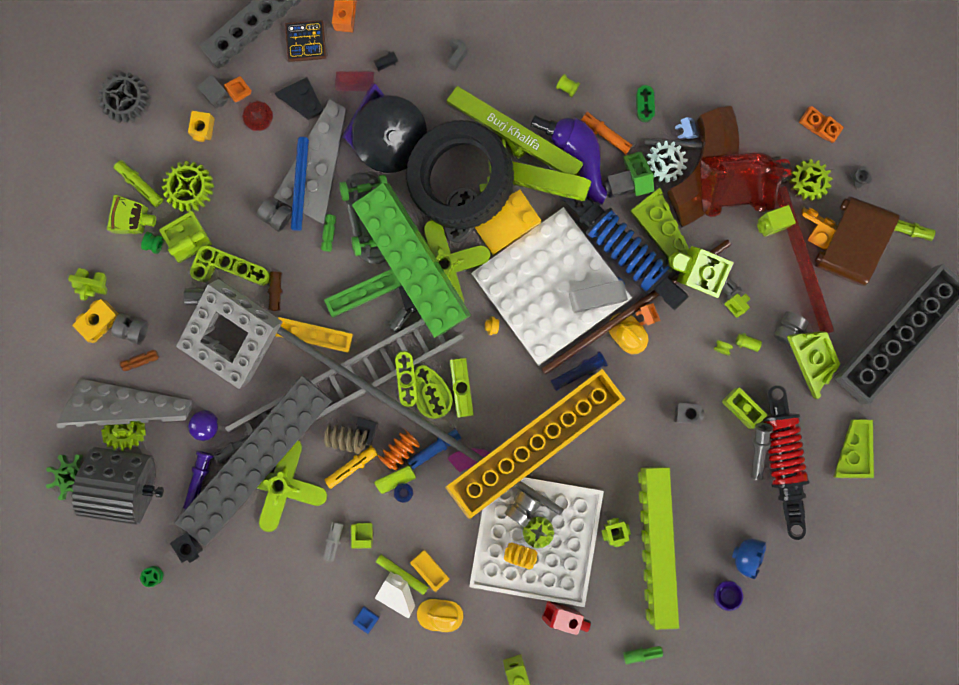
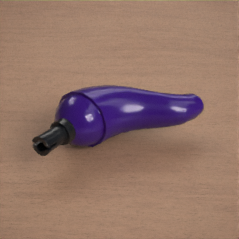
(580, 142)

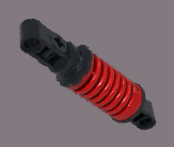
(788, 461)

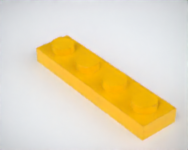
(318, 335)

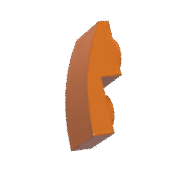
(821, 125)

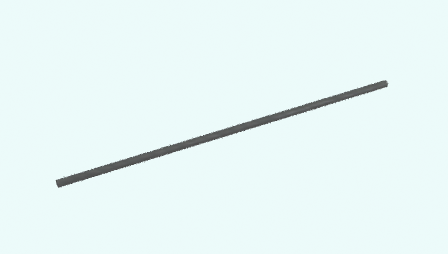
(408, 413)

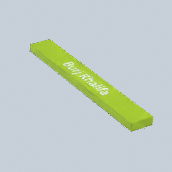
(514, 132)

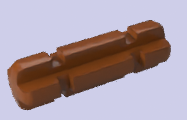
(139, 360)

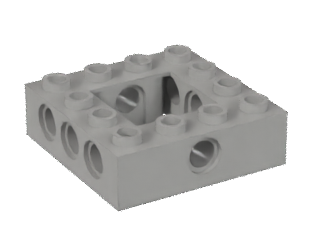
(260, 324)

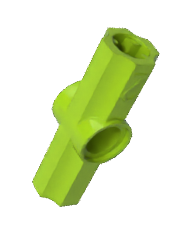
(460, 375)

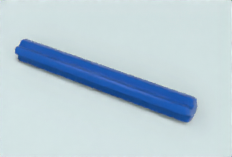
(299, 184)

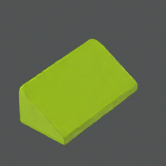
(392, 480)

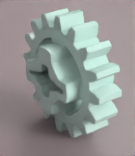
(669, 154)

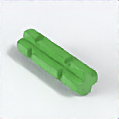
(328, 233)

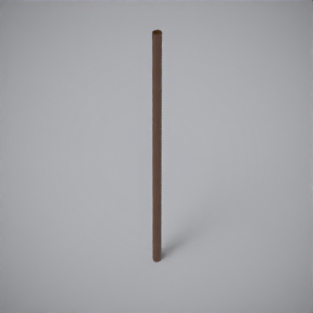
(618, 319)

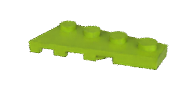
(659, 224)

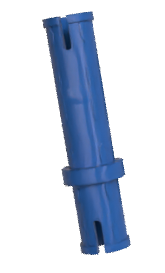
(432, 450)

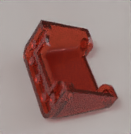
(738, 181)

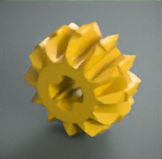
(520, 555)

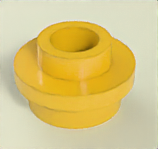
(492, 325)

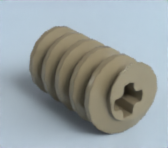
(345, 440)

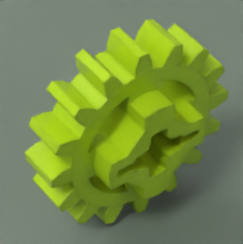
(814, 190)
(123, 435)

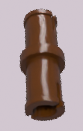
(275, 291)

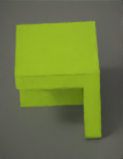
(361, 535)

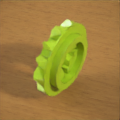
(547, 529)

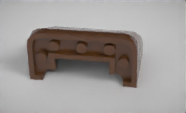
(858, 241)

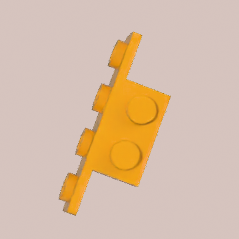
(823, 230)

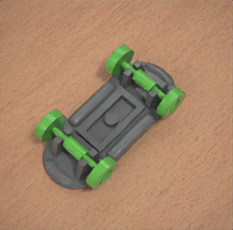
(351, 191)

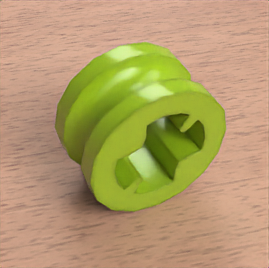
(723, 348)

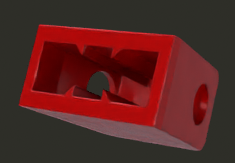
(565, 618)

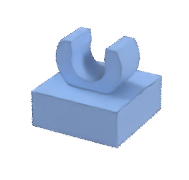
(689, 127)

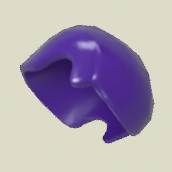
(203, 425)
(728, 595)

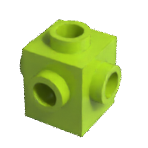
(622, 535)

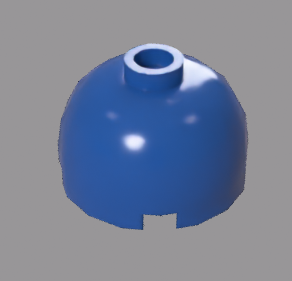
(749, 557)

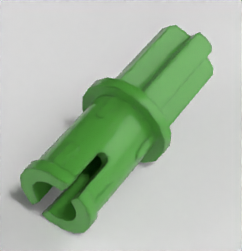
(642, 654)

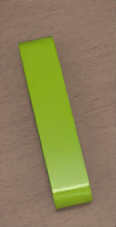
(550, 181)

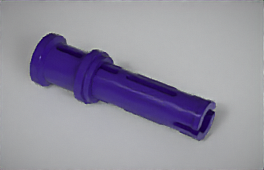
(199, 471)

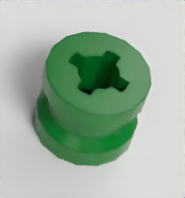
(152, 242)
(147, 576)

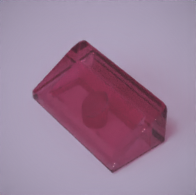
(353, 81)

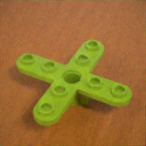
(459, 260)
(292, 489)

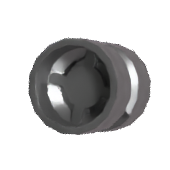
(272, 212)
(792, 324)
(126, 327)
(522, 508)

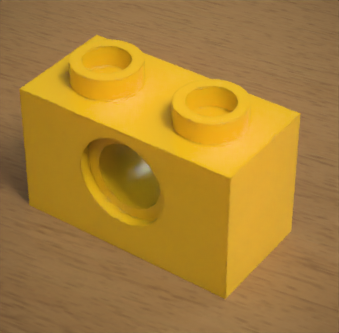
(84, 322)

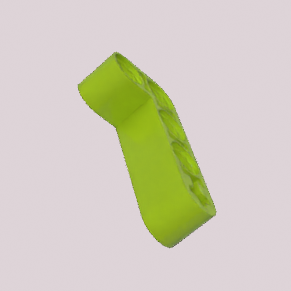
(233, 267)

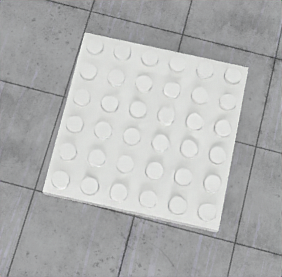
(534, 280)
(560, 567)

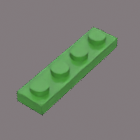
(362, 293)

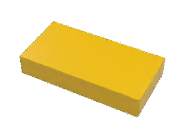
(429, 570)

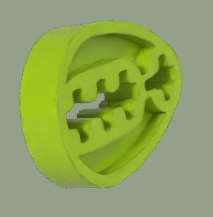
(442, 392)

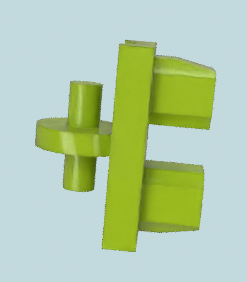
(88, 287)

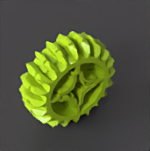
(181, 190)

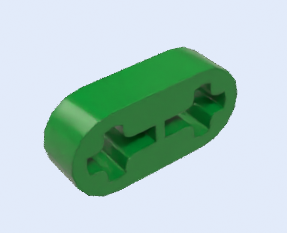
(650, 103)

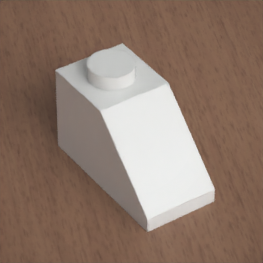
(396, 595)

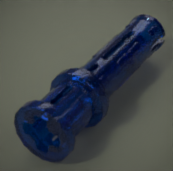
(587, 367)

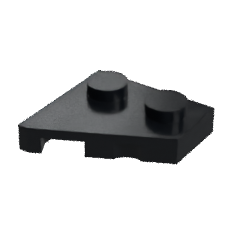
(301, 98)

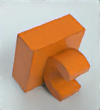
(237, 89)
(650, 314)

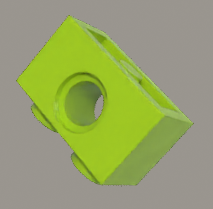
(775, 221)
(744, 408)

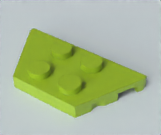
(816, 358)

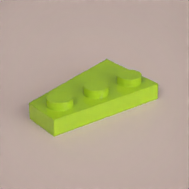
(857, 452)

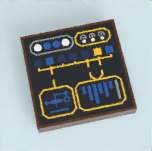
(305, 41)

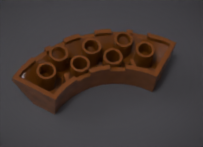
(718, 137)

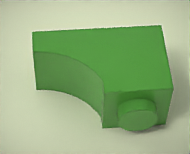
(640, 173)

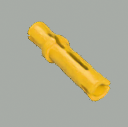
(357, 462)

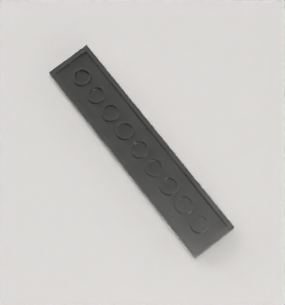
(253, 460)

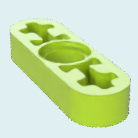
(402, 393)

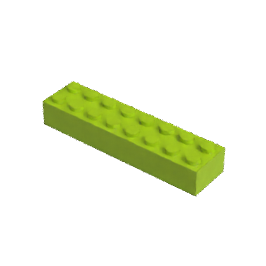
(659, 547)

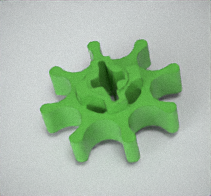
(62, 480)

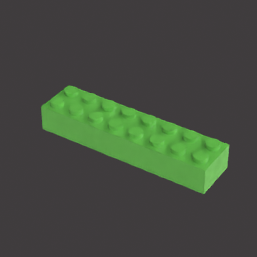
(411, 259)

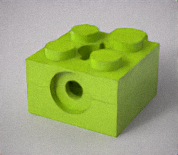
(701, 270)

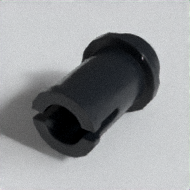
(386, 61)

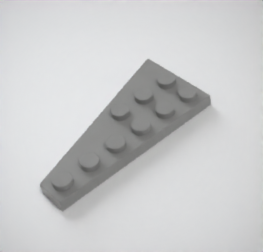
(321, 164)
(114, 404)

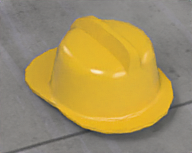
(630, 335)
(440, 615)

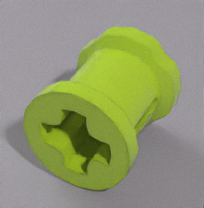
(568, 85)

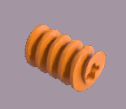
(399, 450)

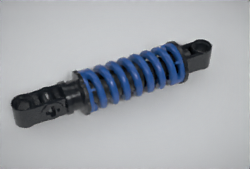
(604, 225)

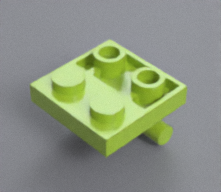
(185, 236)

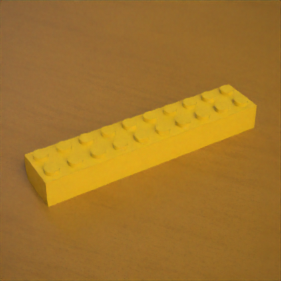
(535, 444)

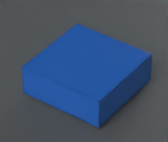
(366, 620)

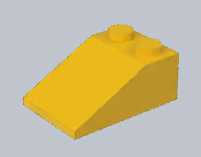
(509, 224)

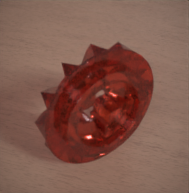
(258, 124)

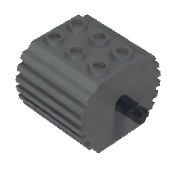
(115, 486)

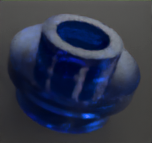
(397, 495)

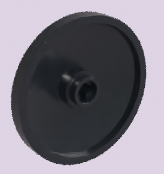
(387, 132)

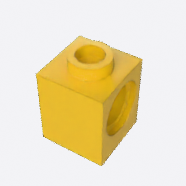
(201, 118)

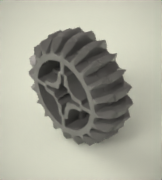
(125, 83)

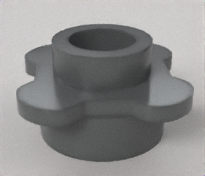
(866, 176)

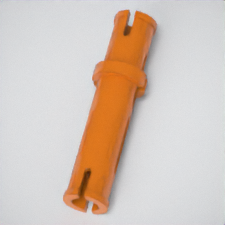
(605, 132)

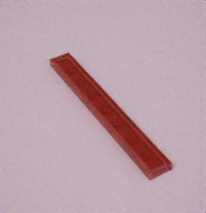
(806, 267)

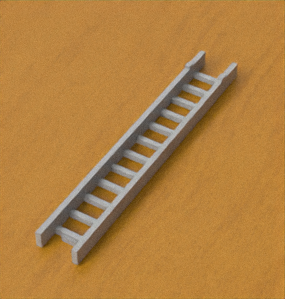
(347, 364)

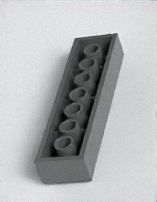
(901, 335)

